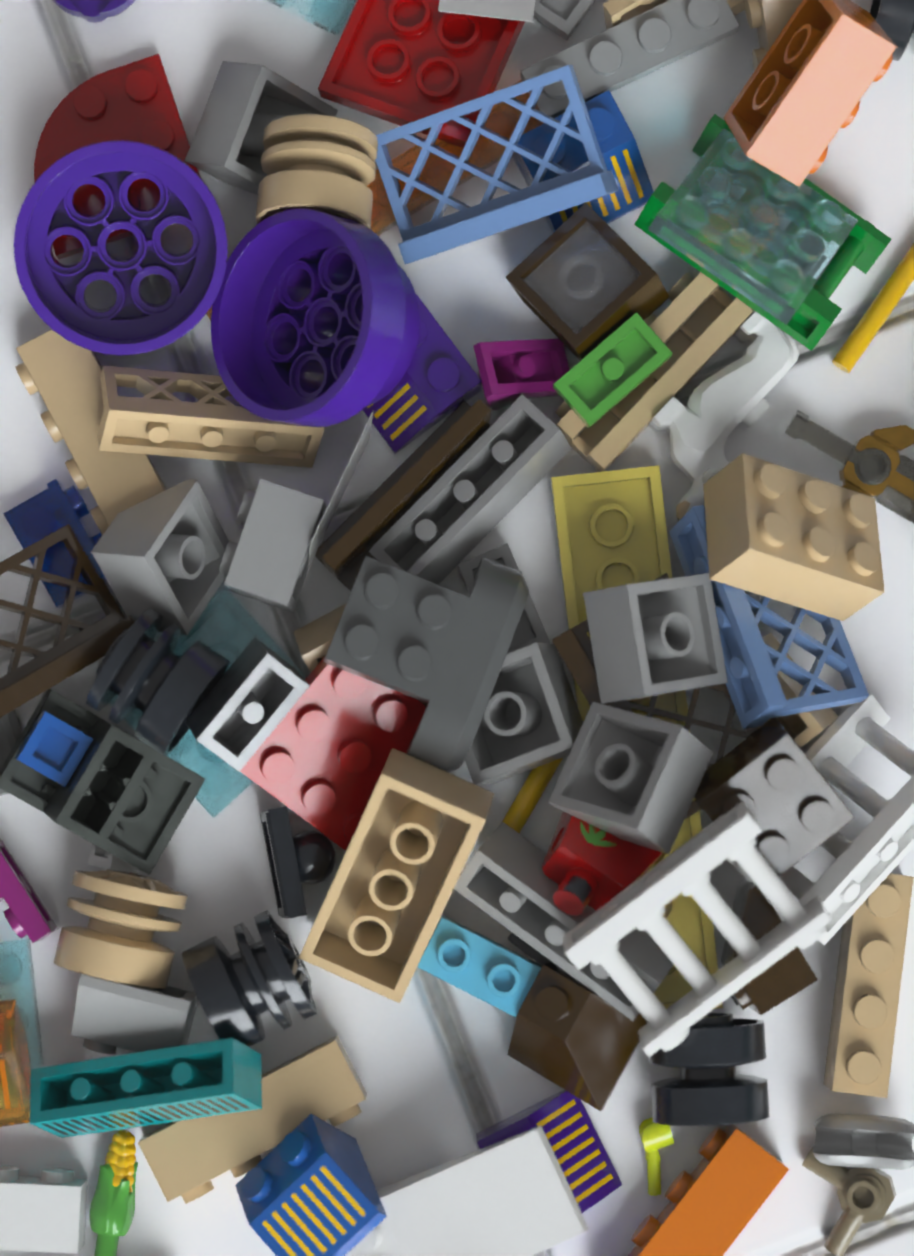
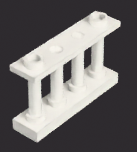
(884, 841)
(688, 873)

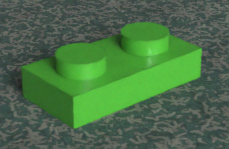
(612, 370)

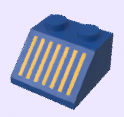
(618, 151)
(312, 1193)

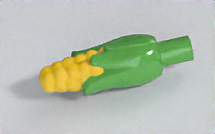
(114, 1195)

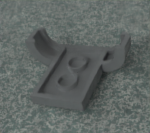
(432, 647)

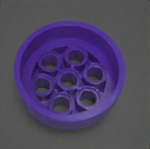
(59, 289)
(313, 319)

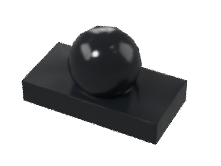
(294, 860)

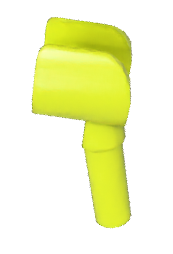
(653, 1138)

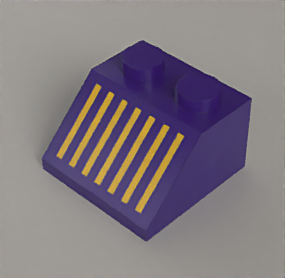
(430, 389)
(572, 1141)

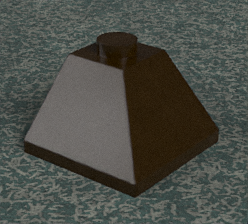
(573, 1036)

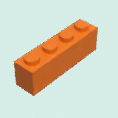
(714, 1200)

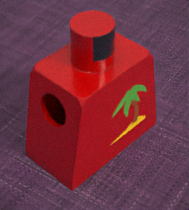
(592, 865)

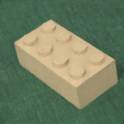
(397, 875)

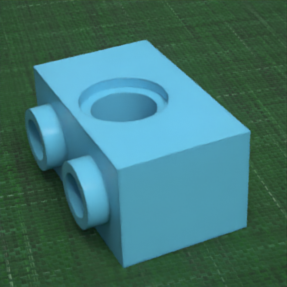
(479, 966)

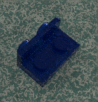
(47, 514)

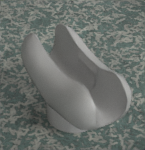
(864, 1141)

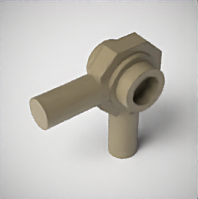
(863, 1196)

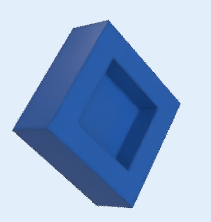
(54, 748)

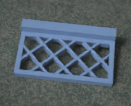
(507, 210)
(752, 663)

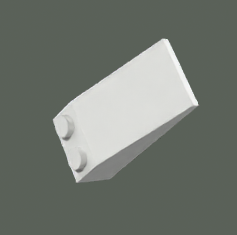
(481, 1204)

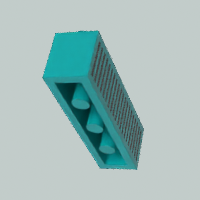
(146, 1088)

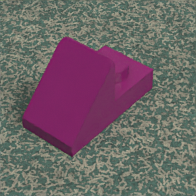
(519, 369)
(25, 910)

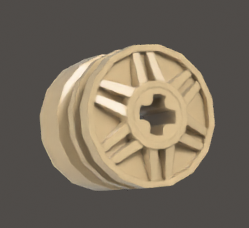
(318, 166)
(120, 929)

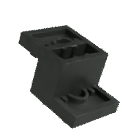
(119, 794)

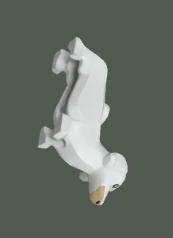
(722, 402)

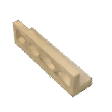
(198, 429)

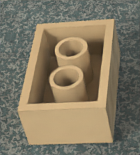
(792, 538)

